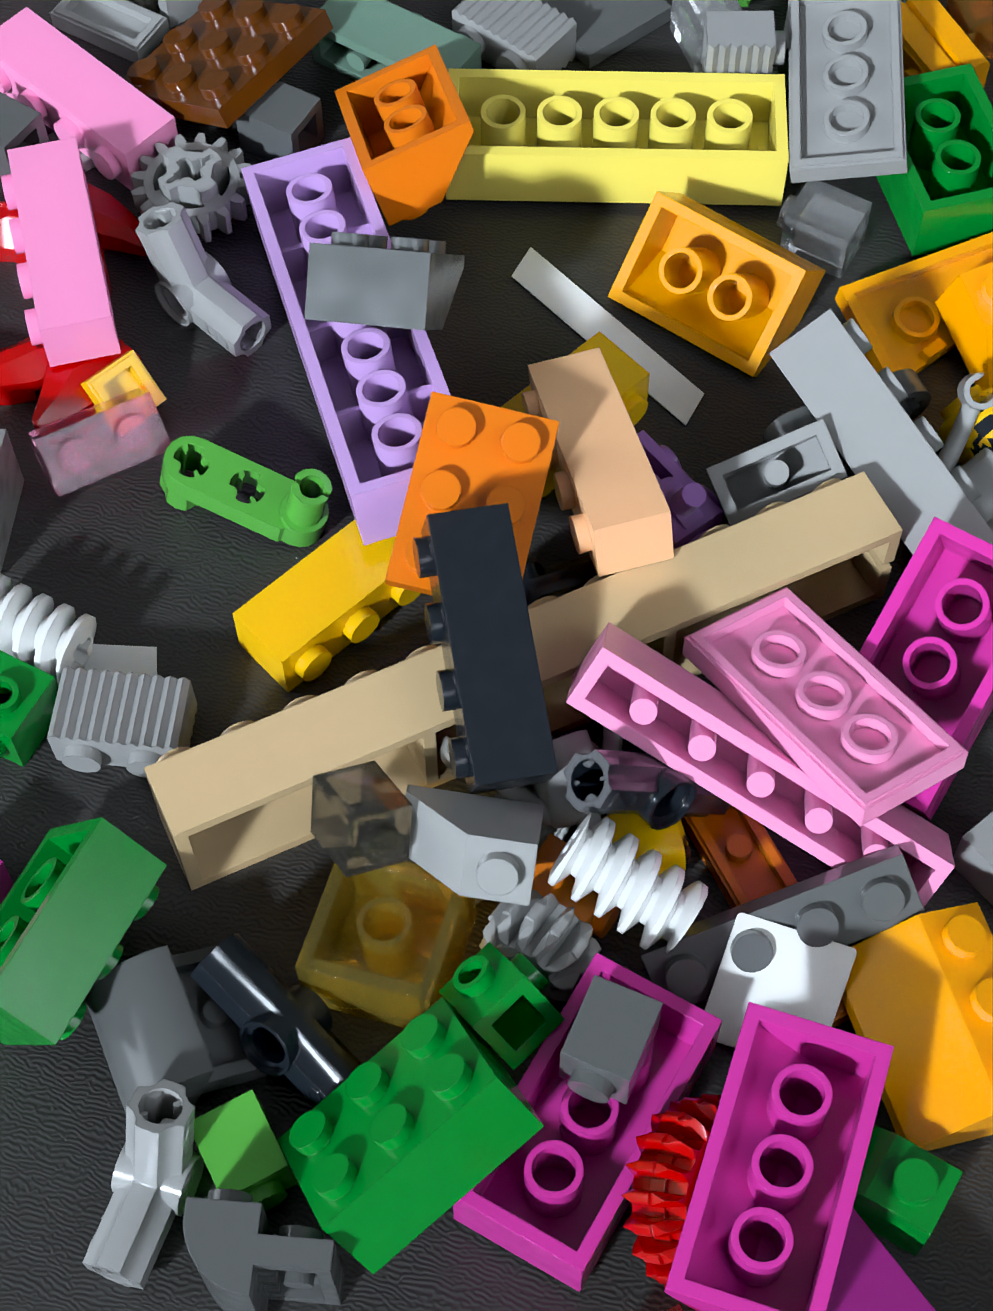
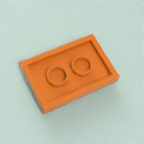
(470, 460)

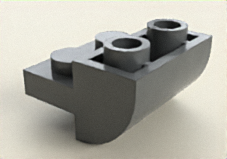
(166, 1027)
(248, 1263)

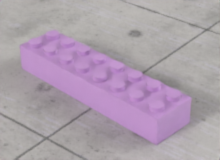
(364, 378)

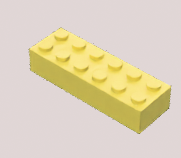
(622, 136)

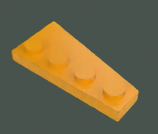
(900, 309)

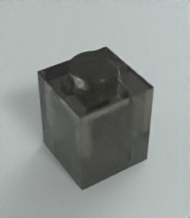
(361, 818)

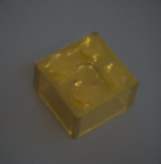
(385, 942)

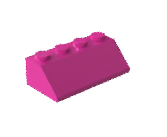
(780, 1167)

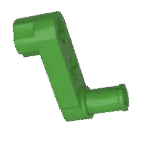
(285, 508)

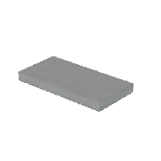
(845, 89)

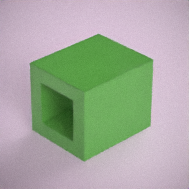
(244, 1150)

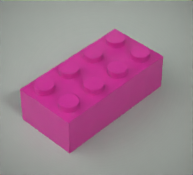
(939, 639)
(565, 1185)

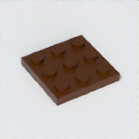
(227, 57)

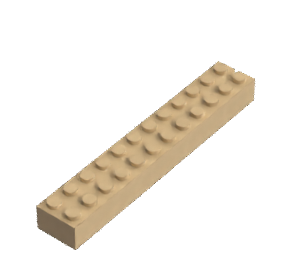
(253, 783)

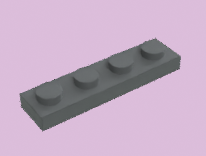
(826, 908)

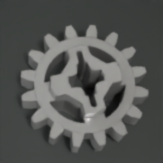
(196, 179)

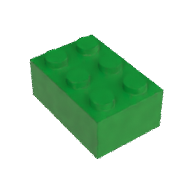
(949, 162)
(67, 925)
(407, 1136)

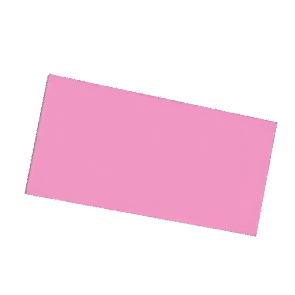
(824, 705)

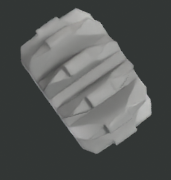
(548, 938)

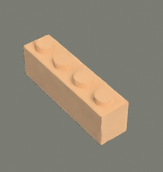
(600, 464)

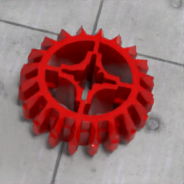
(667, 1179)

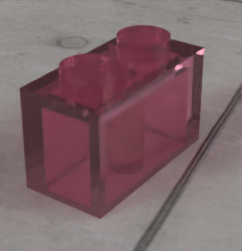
(99, 441)

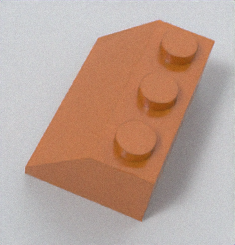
(407, 132)

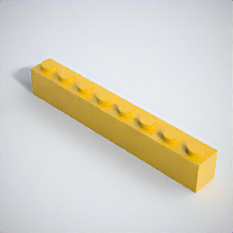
(341, 586)

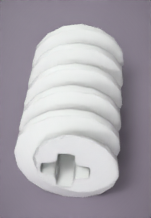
(41, 635)
(629, 883)

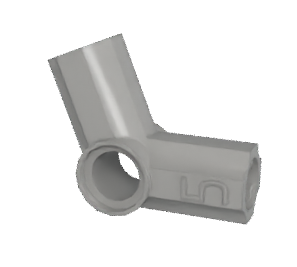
(195, 284)
(148, 1184)

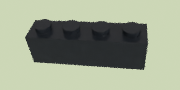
(486, 649)

